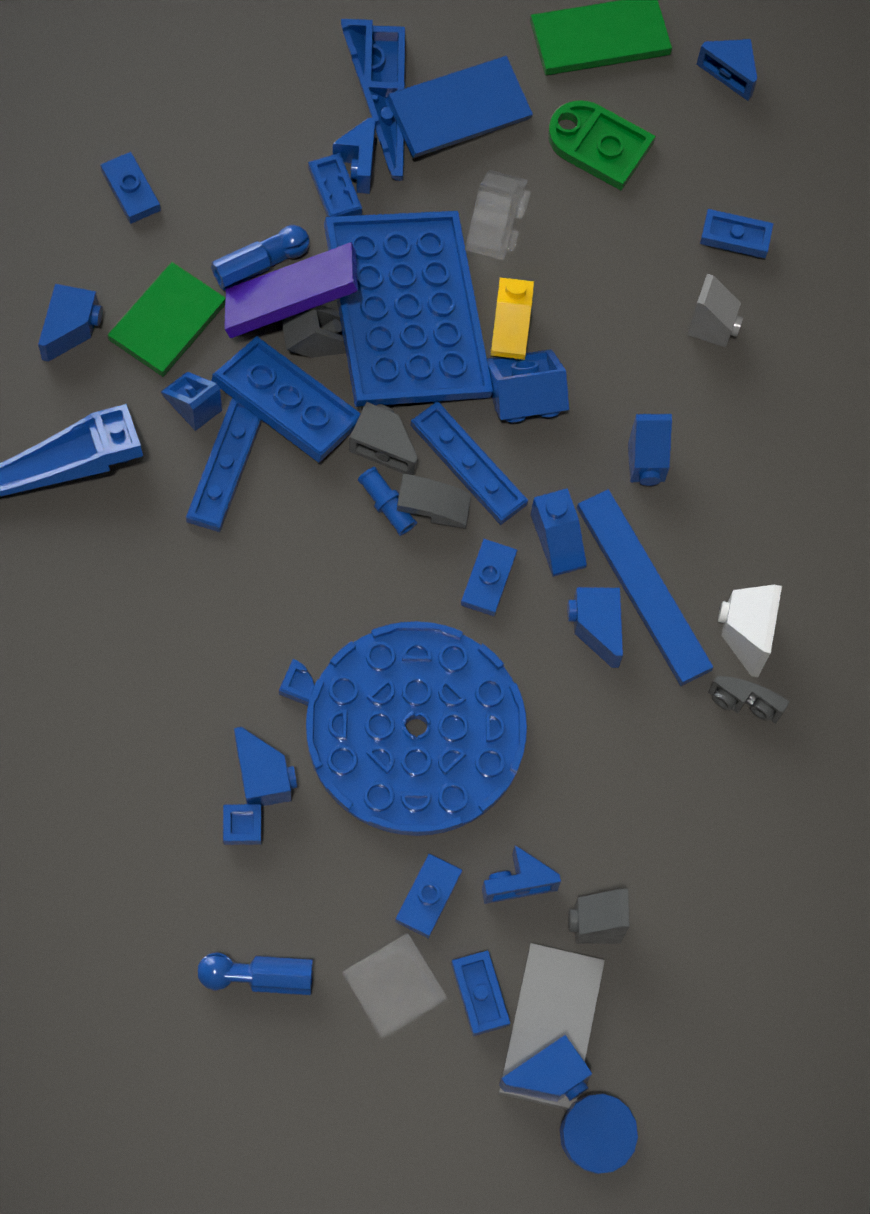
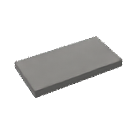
(553, 1001)

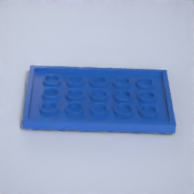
(415, 313)

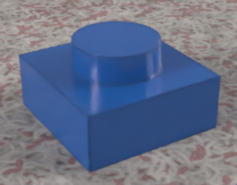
(242, 824)

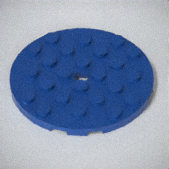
(405, 780)

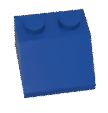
(528, 386)

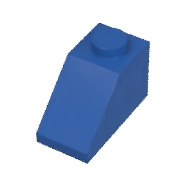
(68, 320)
(650, 448)
(559, 532)
(598, 621)
(263, 770)
(550, 1074)

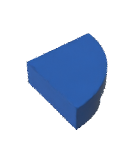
(297, 683)

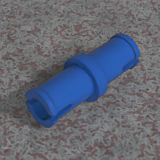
(386, 500)

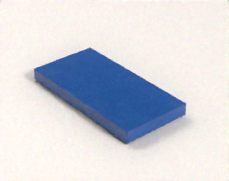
(459, 106)
(287, 398)

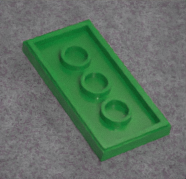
(600, 35)

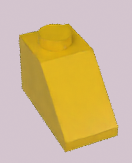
(512, 318)

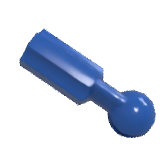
(260, 256)
(262, 974)

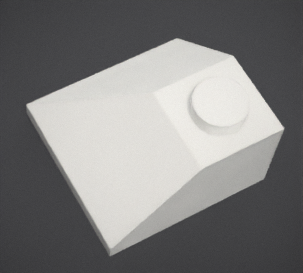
(750, 624)

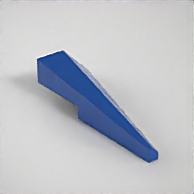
(380, 67)

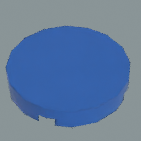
(599, 1133)

